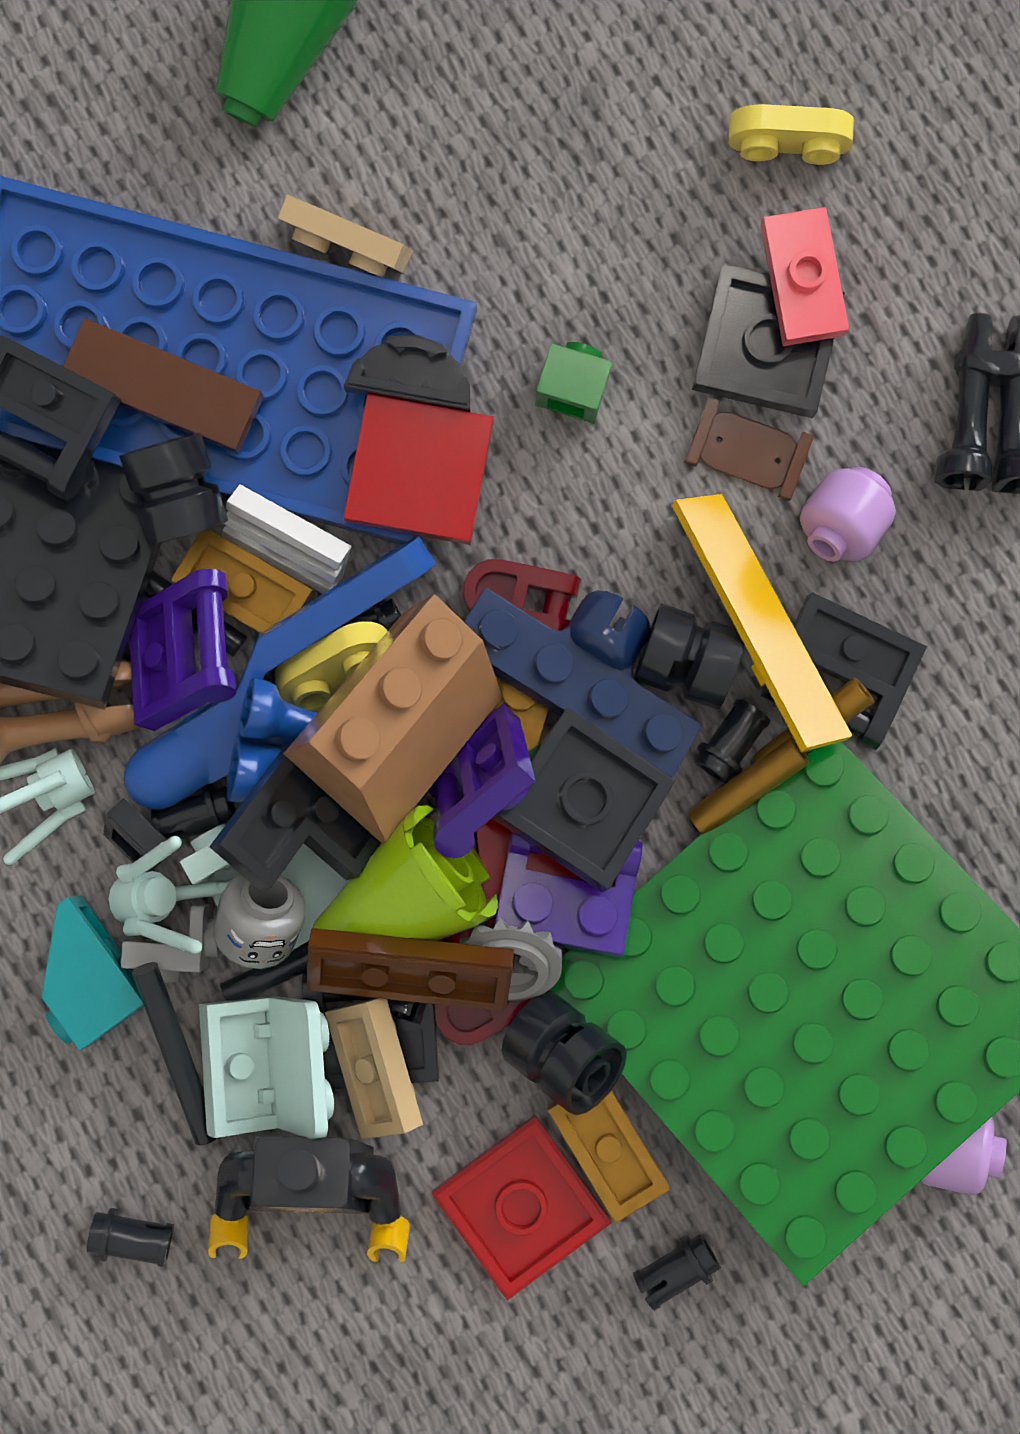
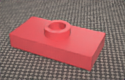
(804, 276)

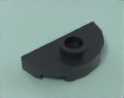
(411, 371)

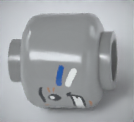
(258, 925)

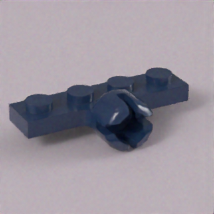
(586, 671)

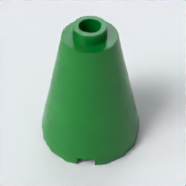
(271, 51)

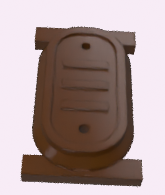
(748, 450)

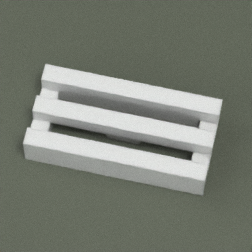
(285, 540)

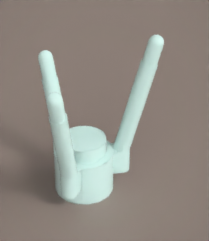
(56, 784)
(148, 897)

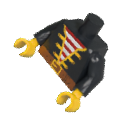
(308, 1178)

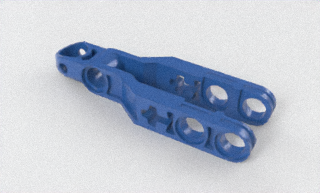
(202, 744)

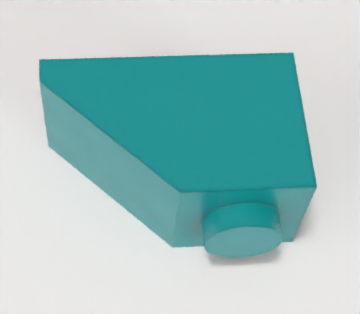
(85, 977)

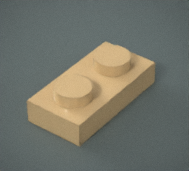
(320, 228)
(374, 1068)

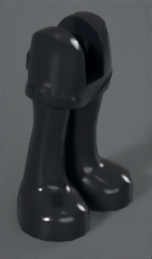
(977, 371)

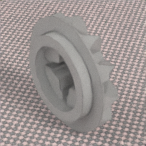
(539, 960)

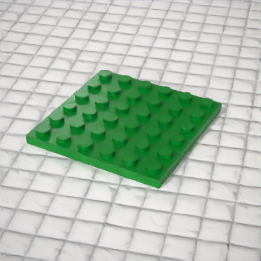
(813, 1006)

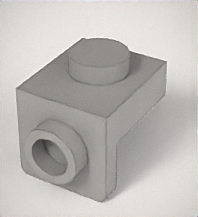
(170, 959)

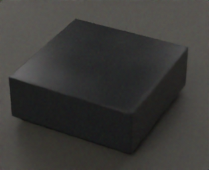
(131, 832)

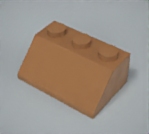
(399, 717)

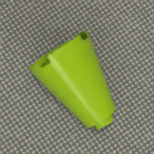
(412, 889)

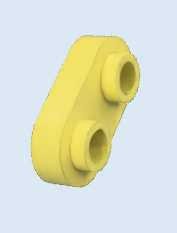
(814, 132)
(324, 666)

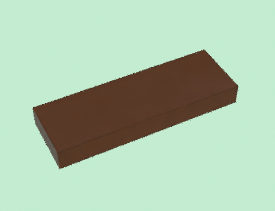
(165, 386)
(409, 969)

